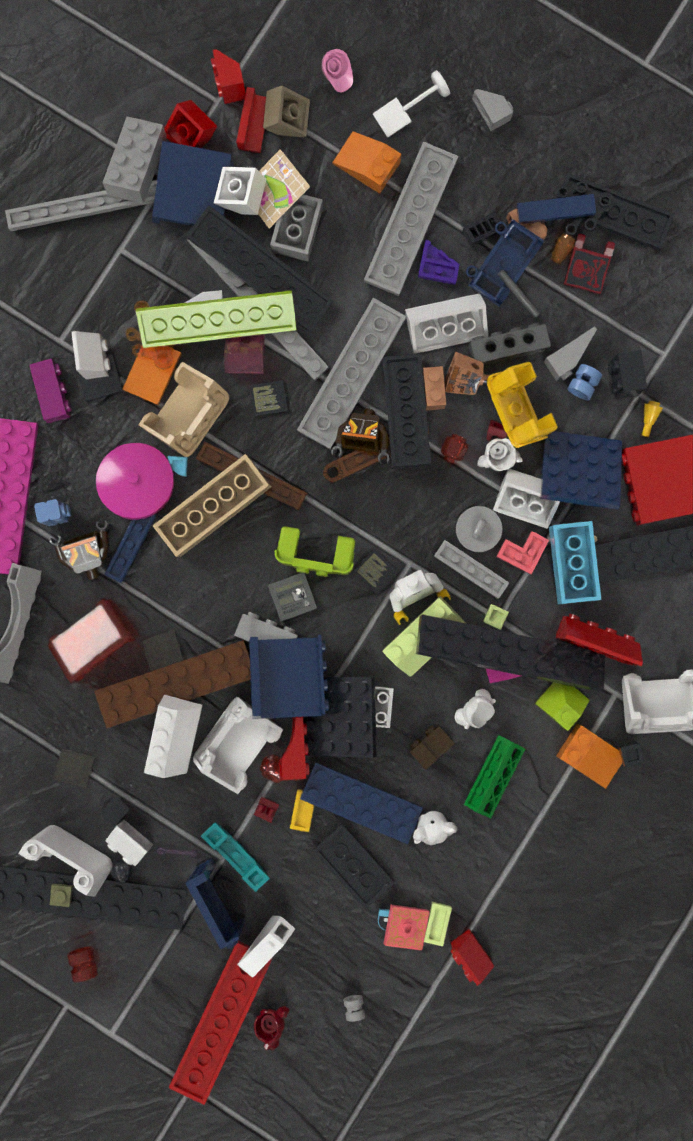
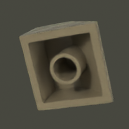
(286, 112)

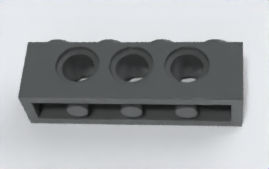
(535, 331)

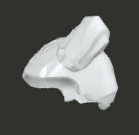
(499, 459)
(476, 710)
(435, 832)

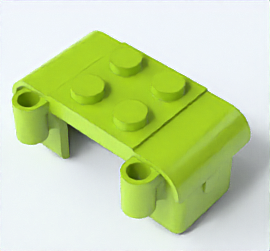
(287, 553)

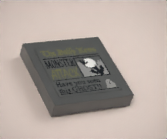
(292, 596)

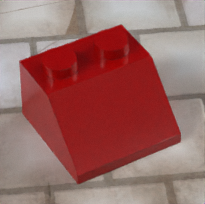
(189, 125)

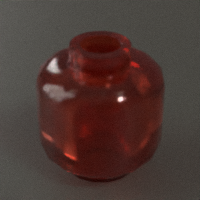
(454, 448)
(270, 768)

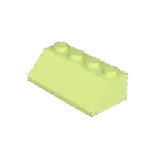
(403, 648)

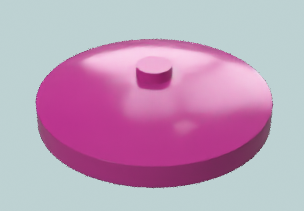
(135, 481)

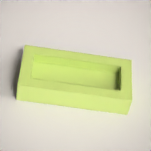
(437, 923)

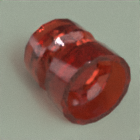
(82, 964)

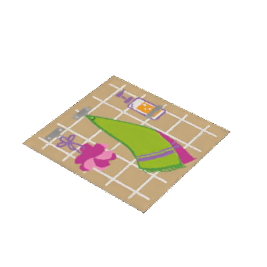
(282, 188)

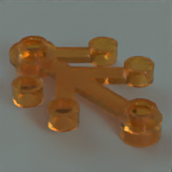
(156, 356)

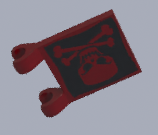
(588, 268)

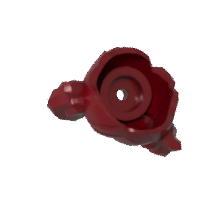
(267, 1032)

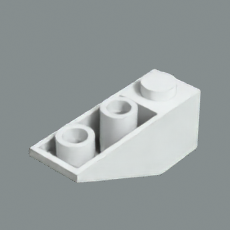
(266, 945)

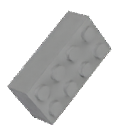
(134, 160)

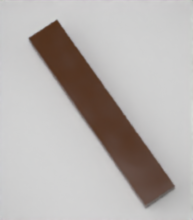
(280, 490)

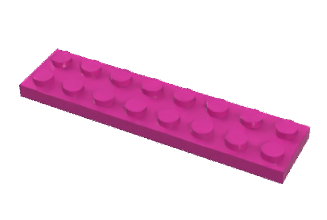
(16, 467)

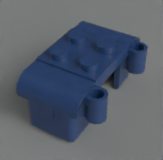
(512, 253)

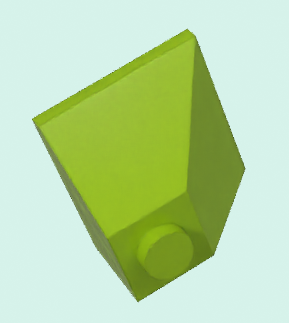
(563, 704)

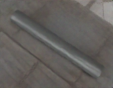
(518, 293)

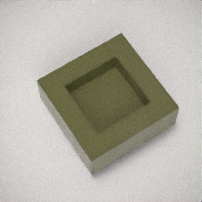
(61, 895)

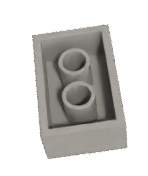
(297, 228)

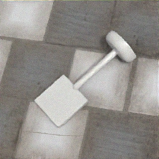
(393, 116)

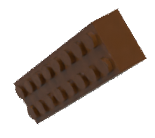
(180, 680)

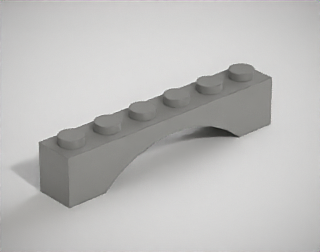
(22, 586)

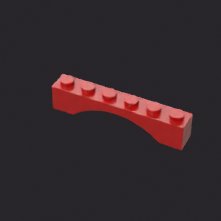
(292, 763)

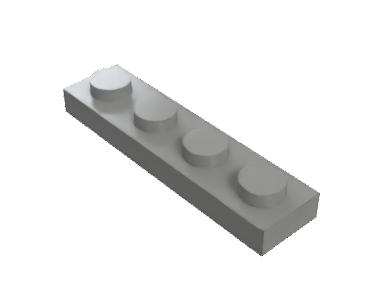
(471, 569)

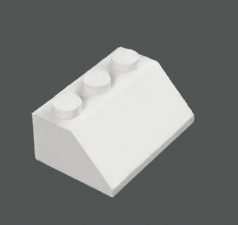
(521, 499)

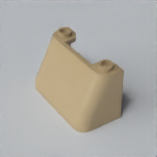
(188, 411)

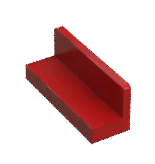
(251, 124)

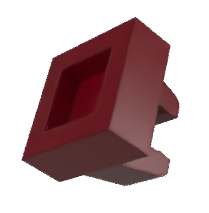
(497, 429)
(266, 809)

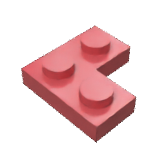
(526, 557)

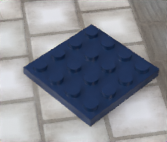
(581, 470)

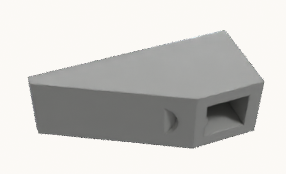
(253, 627)

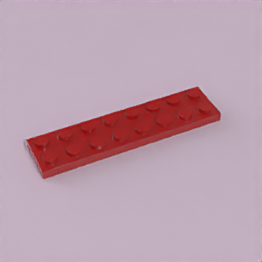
(217, 1028)

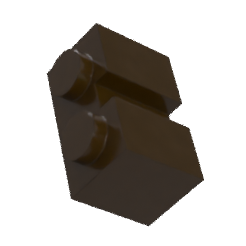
(431, 746)

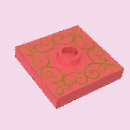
(406, 927)

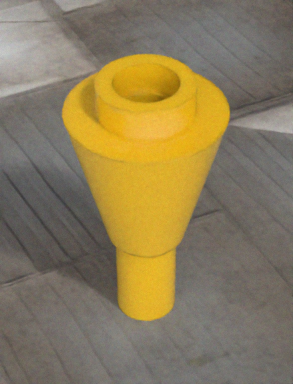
(651, 413)

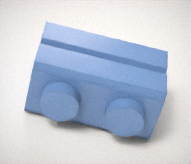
(52, 512)

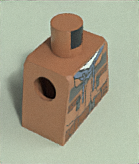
(465, 375)

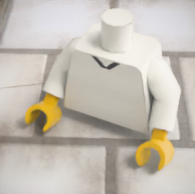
(414, 588)

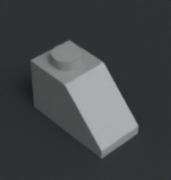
(493, 108)

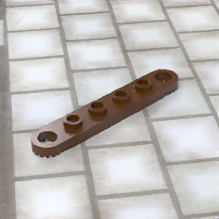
(354, 463)

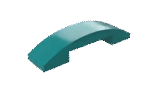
(236, 855)

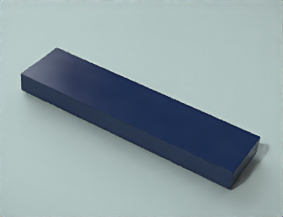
(556, 209)
(129, 548)

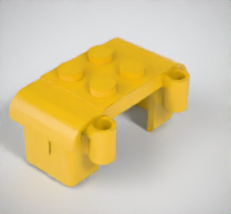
(515, 406)

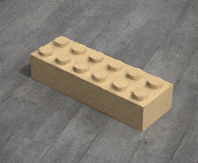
(212, 506)

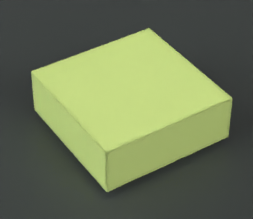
(495, 616)

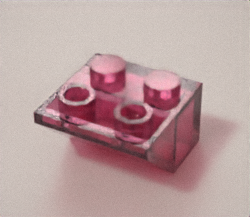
(245, 354)

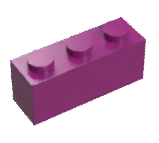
(50, 390)

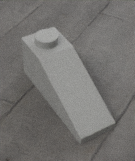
(565, 359)

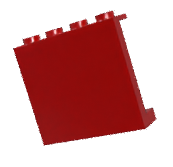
(660, 479)

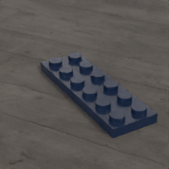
(361, 803)

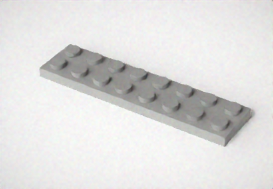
(411, 218)
(351, 373)

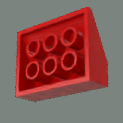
(600, 641)

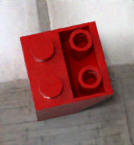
(228, 78)
(472, 956)

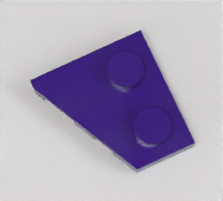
(437, 265)

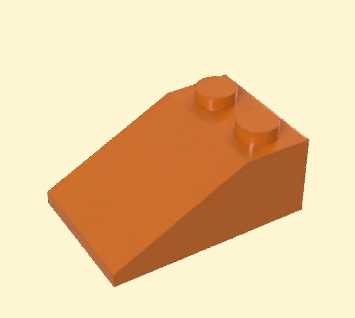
(368, 160)
(590, 755)

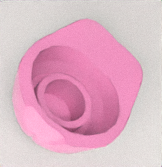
(338, 70)

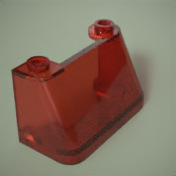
(91, 640)

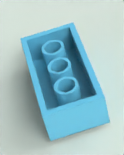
(575, 562)

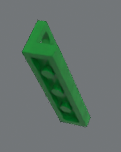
(492, 775)

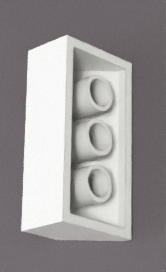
(447, 323)
(172, 737)

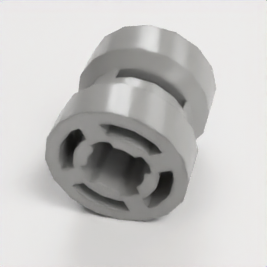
(354, 1008)

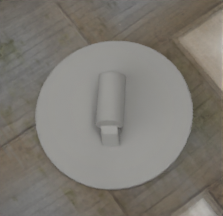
(479, 529)

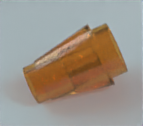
(562, 248)

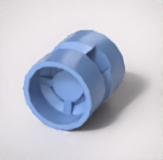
(585, 380)

